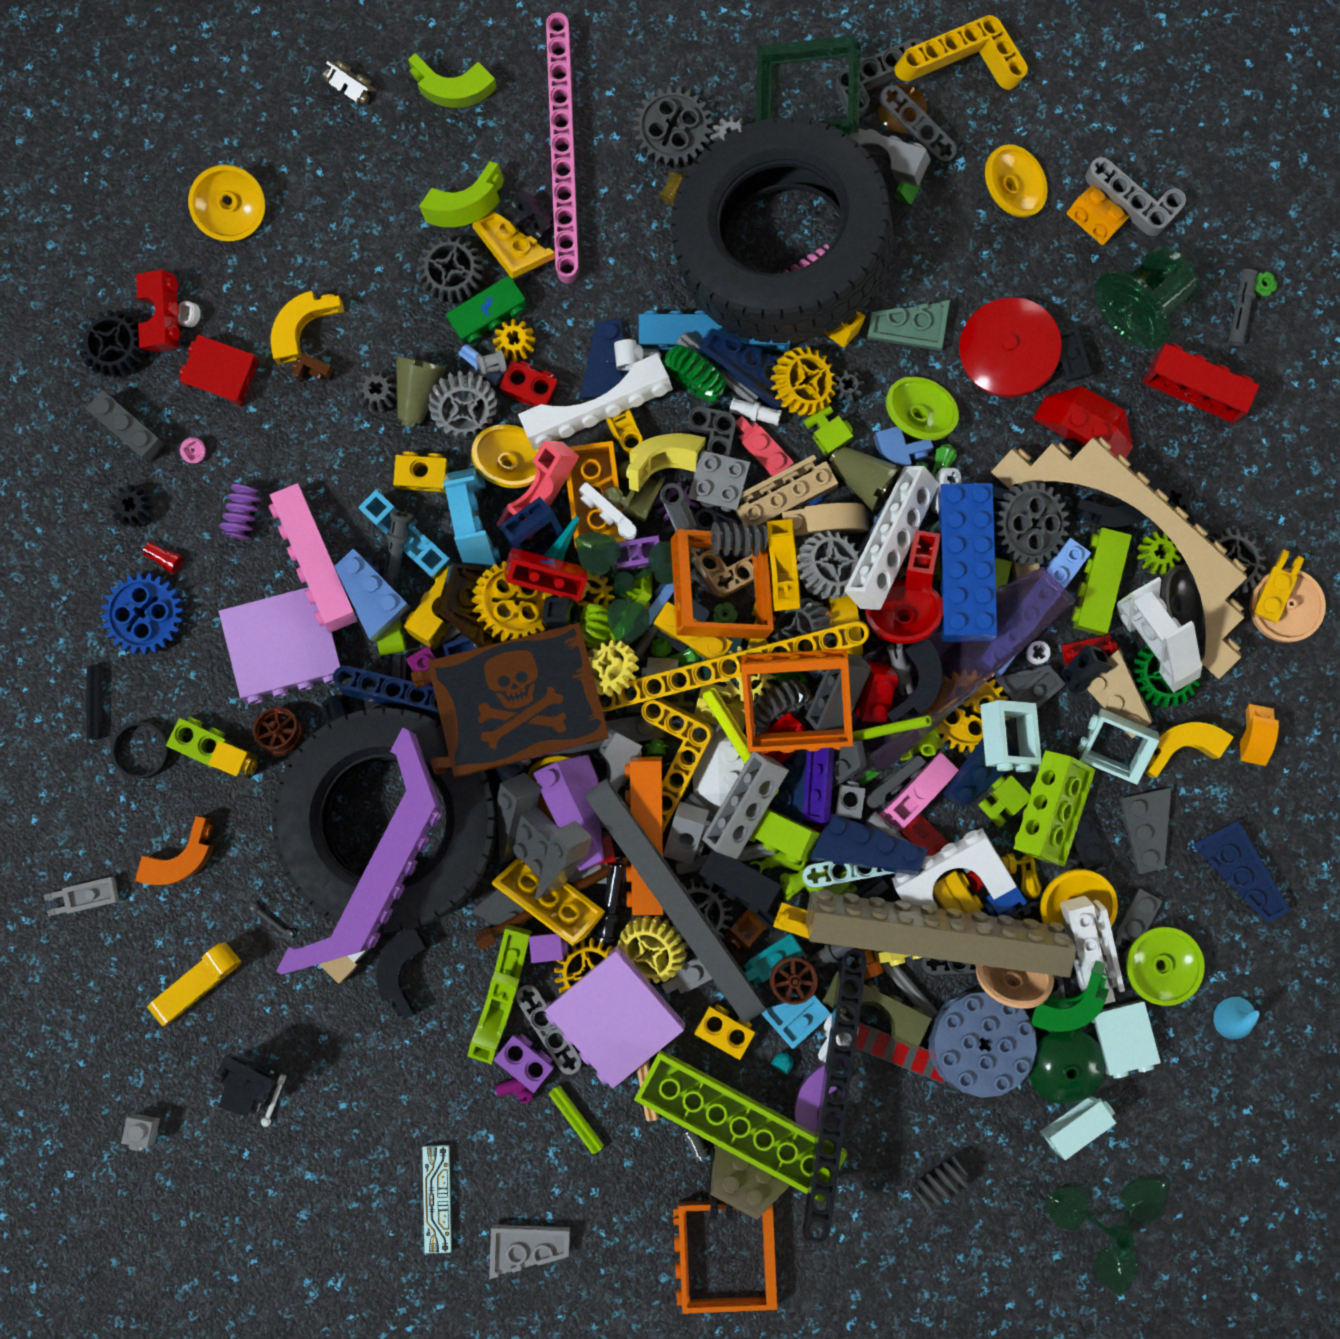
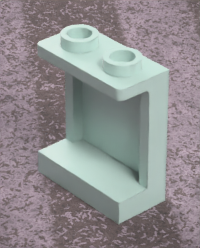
(1126, 1039)

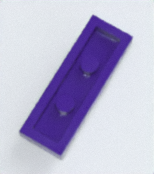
(818, 785)

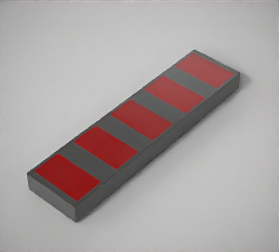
(884, 1047)

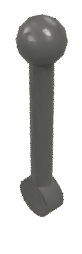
(287, 934)

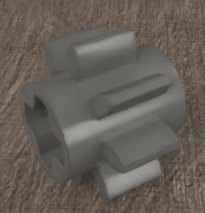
(847, 378)

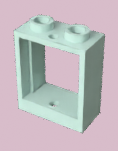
(995, 738)
(1141, 759)
(1079, 1126)

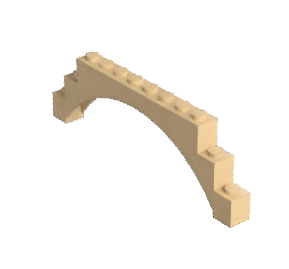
(1211, 568)

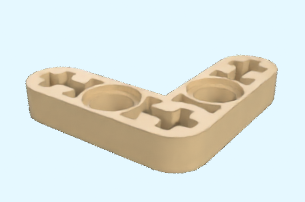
(722, 572)

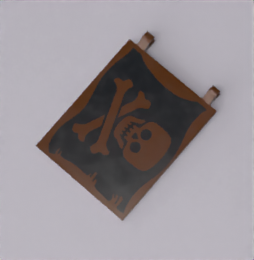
(515, 700)

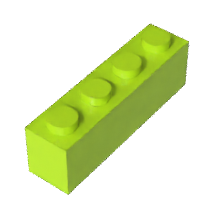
(1101, 582)

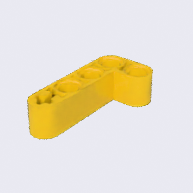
(212, 969)

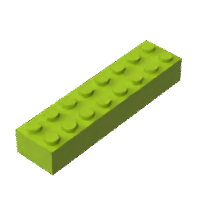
(732, 1121)

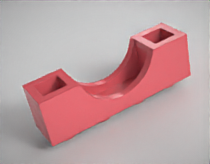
(553, 466)

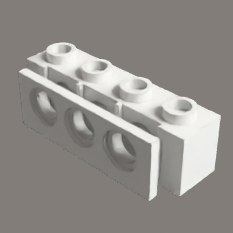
(1080, 923)

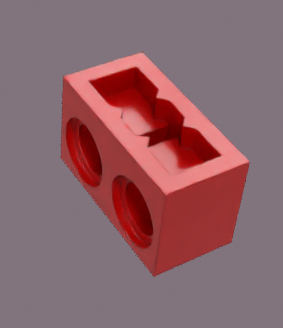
(526, 391)

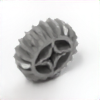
(466, 391)
(834, 557)

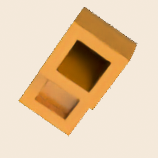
(1259, 736)

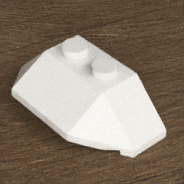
(716, 770)

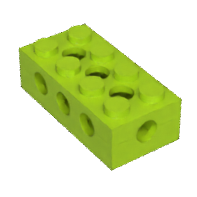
(1063, 808)

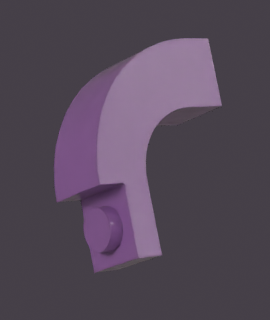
(808, 1098)

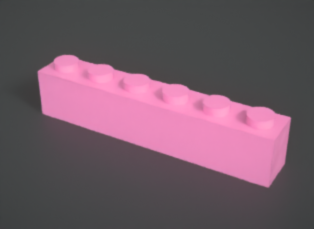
(314, 561)

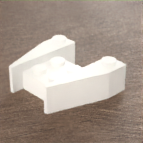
(1169, 641)

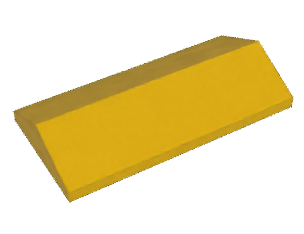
(563, 910)

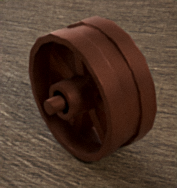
(278, 731)
(793, 980)

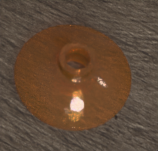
(908, 114)

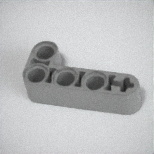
(1133, 192)

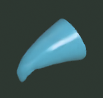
(1235, 1018)

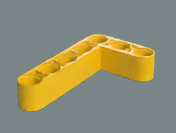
(982, 36)
(690, 742)

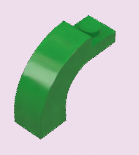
(1075, 1012)

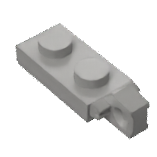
(689, 977)

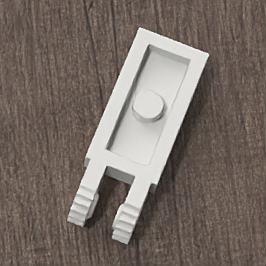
(609, 512)

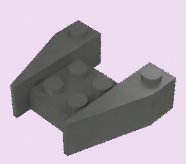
(534, 838)

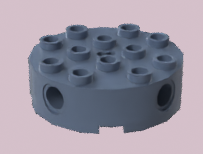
(956, 1043)

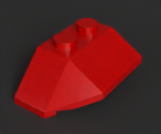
(1084, 415)

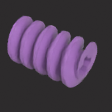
(240, 512)

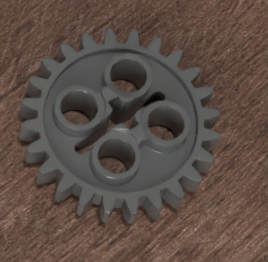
(693, 135)
(1030, 523)

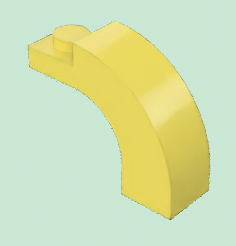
(663, 452)

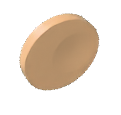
(1301, 613)

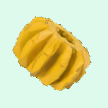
(512, 331)

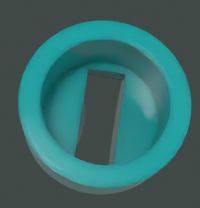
(783, 1062)

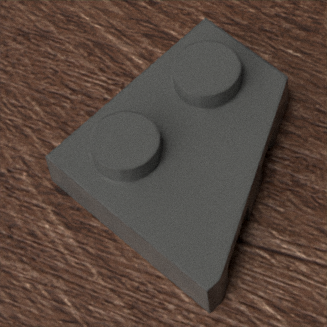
(1031, 685)

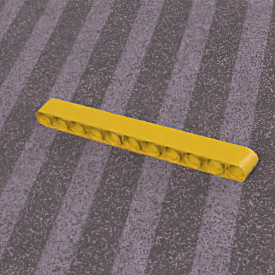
(716, 665)

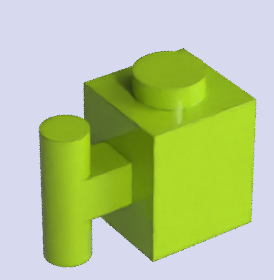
(830, 434)
(1008, 797)

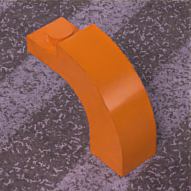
(184, 866)

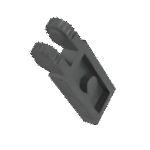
(892, 782)
(1136, 919)

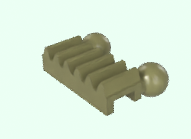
(636, 503)

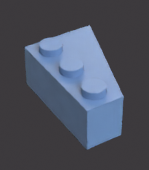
(370, 594)

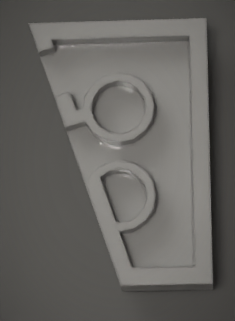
(523, 1246)

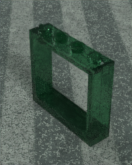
(806, 51)

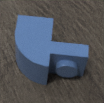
(893, 449)

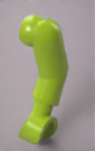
(778, 860)

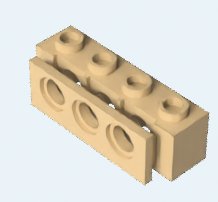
(789, 497)

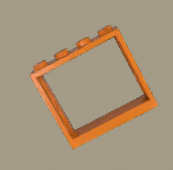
(685, 626)
(793, 662)
(768, 1302)

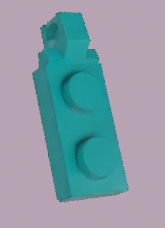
(760, 966)

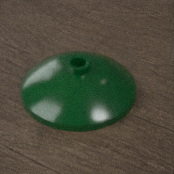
(1065, 1051)

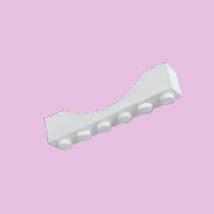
(550, 423)

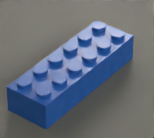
(967, 562)

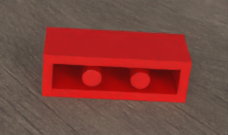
(545, 574)

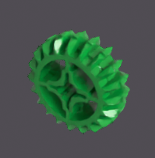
(694, 373)
(1145, 682)

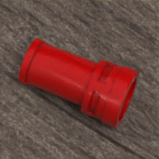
(168, 560)

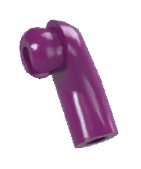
(516, 1088)

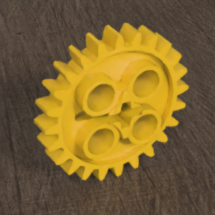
(514, 623)
(958, 732)

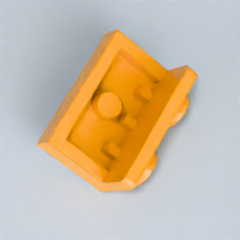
(1097, 214)

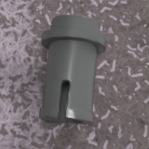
(696, 1145)

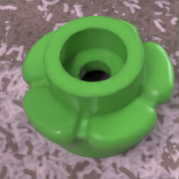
(1262, 290)
(727, 607)
(656, 748)

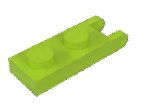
(513, 951)

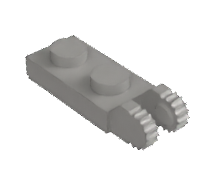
(85, 896)

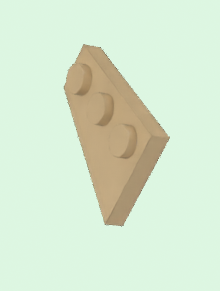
(1119, 694)

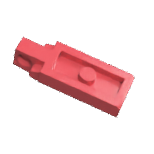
(762, 447)

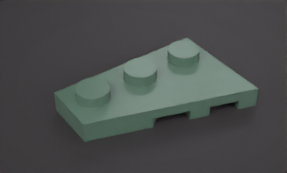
(911, 326)

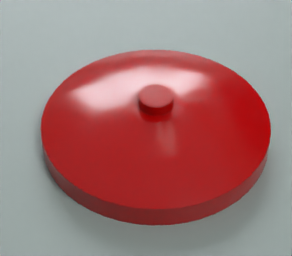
(1010, 347)

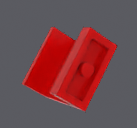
(219, 369)

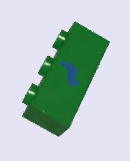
(487, 310)

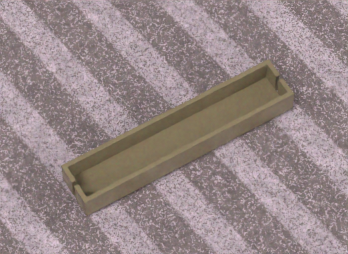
(940, 933)

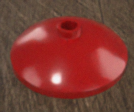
(920, 610)

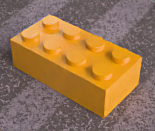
(599, 470)

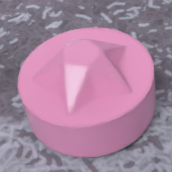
(192, 450)

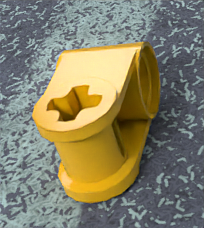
(624, 428)

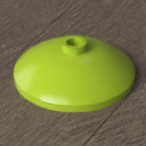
(922, 408)
(1181, 970)

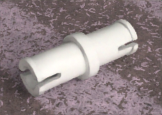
(755, 411)

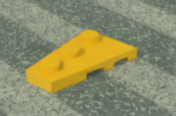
(509, 246)

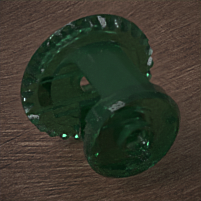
(1151, 294)

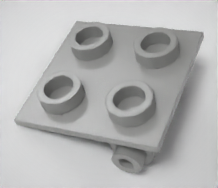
(719, 480)

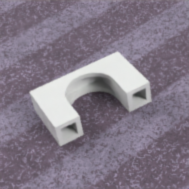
(972, 853)

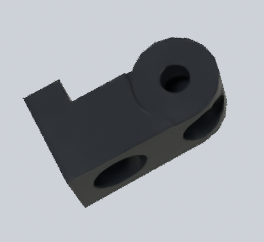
(1085, 668)

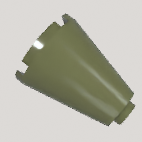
(414, 384)
(865, 475)

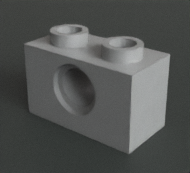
(687, 820)

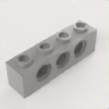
(745, 804)

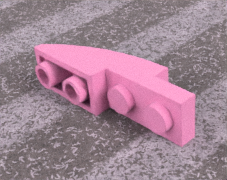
(919, 792)

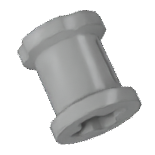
(491, 363)

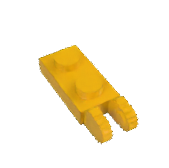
(1277, 589)

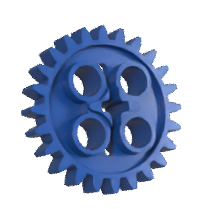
(126, 598)

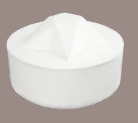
(188, 314)

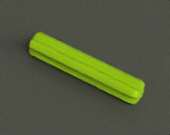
(576, 1119)

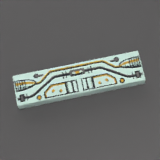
(437, 1199)

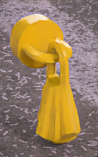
(1030, 883)

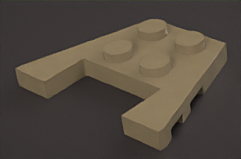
(743, 1184)

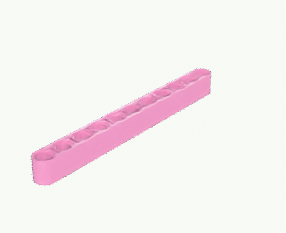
(560, 136)

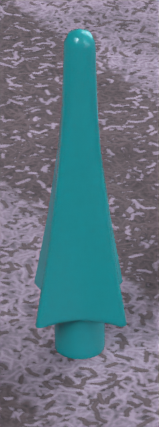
(560, 547)

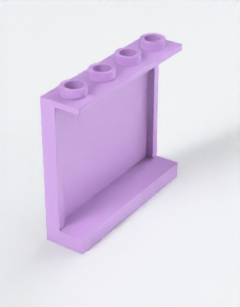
(278, 646)
(614, 1018)

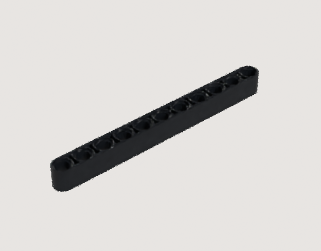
(827, 1105)

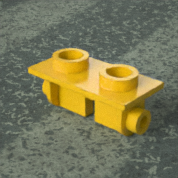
(791, 920)

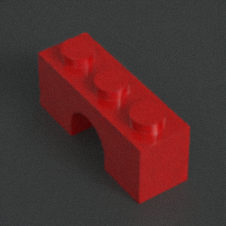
(162, 330)

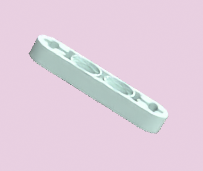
(851, 875)

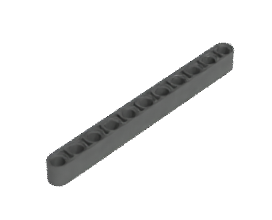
(675, 900)

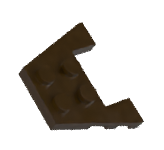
(457, 604)

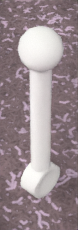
(266, 1121)

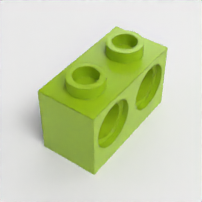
(197, 746)

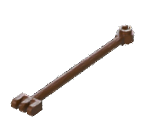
(486, 936)

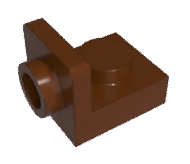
(316, 368)
(744, 932)

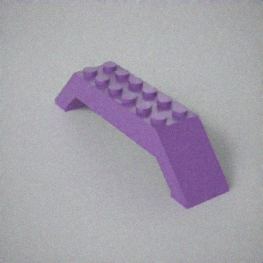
(387, 868)

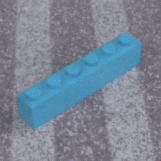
(663, 330)

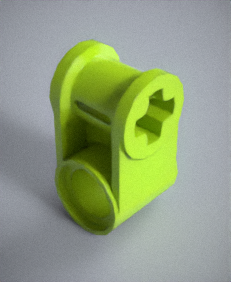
(392, 640)

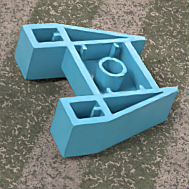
(472, 542)

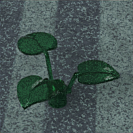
(597, 556)
(1116, 1266)

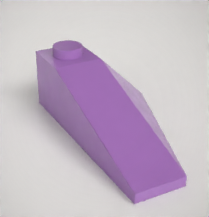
(564, 790)

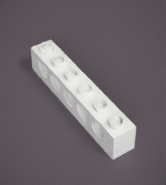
(891, 537)

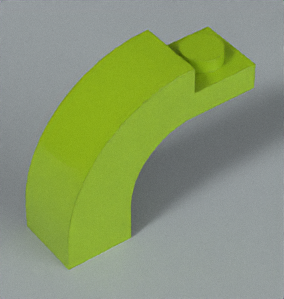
(452, 92)
(466, 206)
(494, 1017)

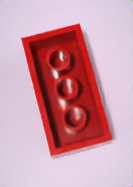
(1201, 383)

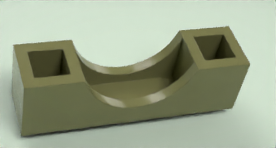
(906, 1023)

